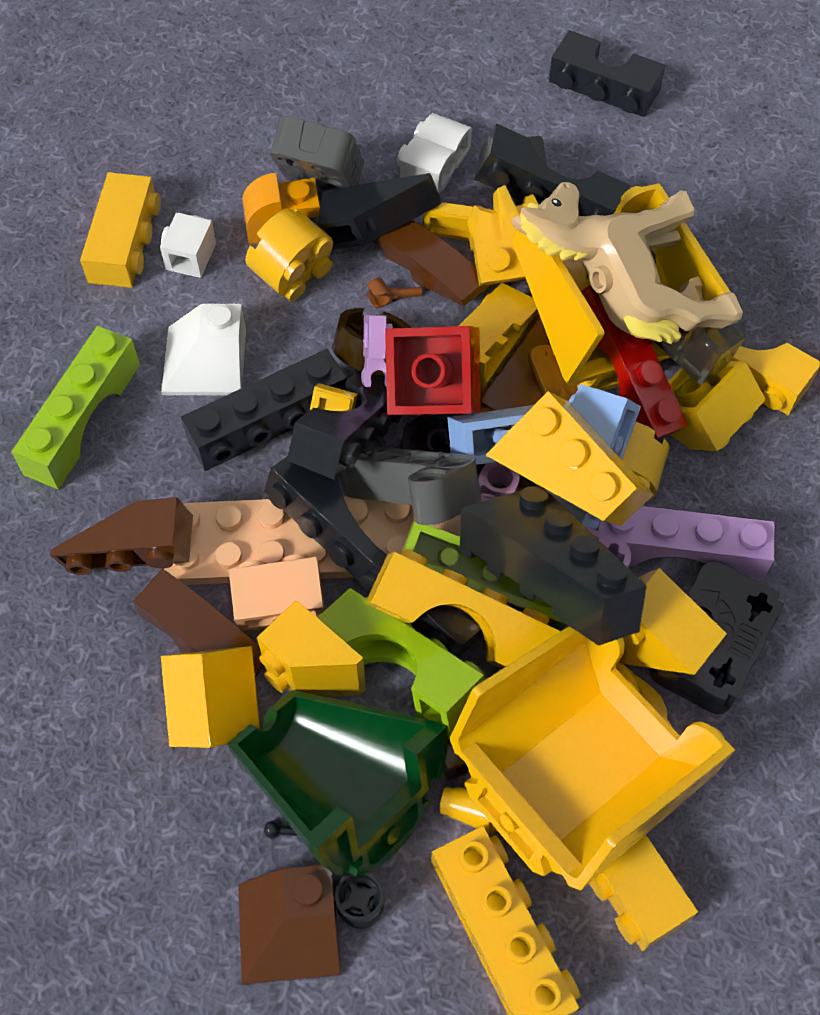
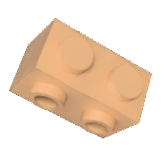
(266, 590)

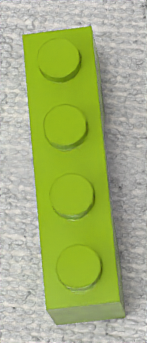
(55, 434)
(441, 678)

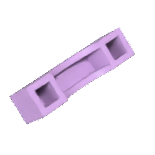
(734, 541)

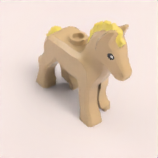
(621, 264)

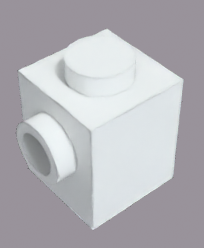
(188, 244)

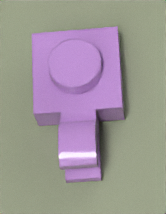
(374, 346)

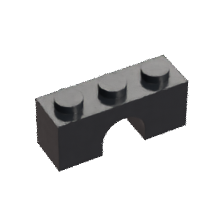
(626, 86)

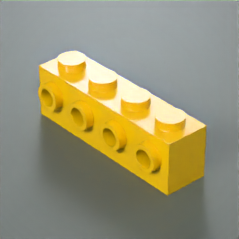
(501, 927)

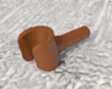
(381, 295)

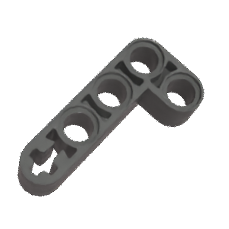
(428, 480)

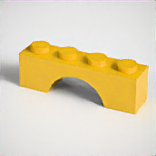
(780, 373)
(410, 588)

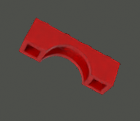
(638, 374)

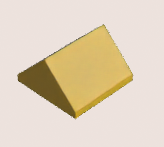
(209, 696)

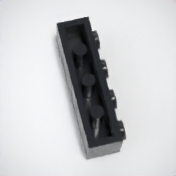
(258, 410)

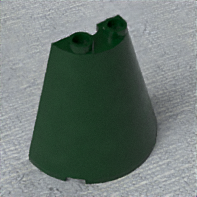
(344, 775)

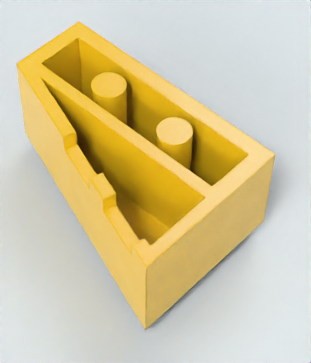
(503, 324)
(571, 460)

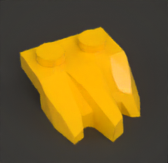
(492, 236)

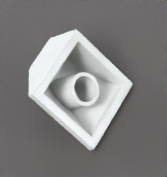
(205, 351)

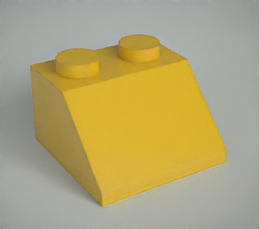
(717, 406)
(309, 656)

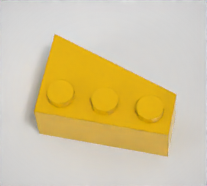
(672, 629)

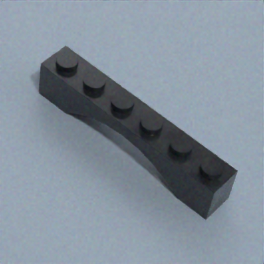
(322, 514)

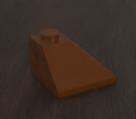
(289, 926)

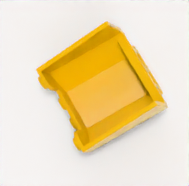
(567, 315)
(577, 757)

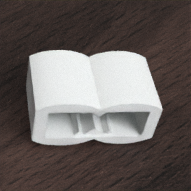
(436, 149)

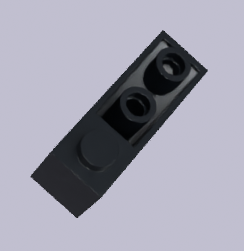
(373, 209)

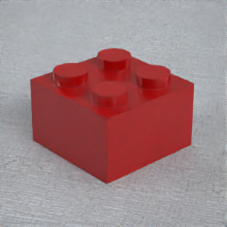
(433, 370)

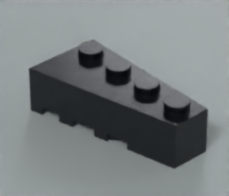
(555, 562)

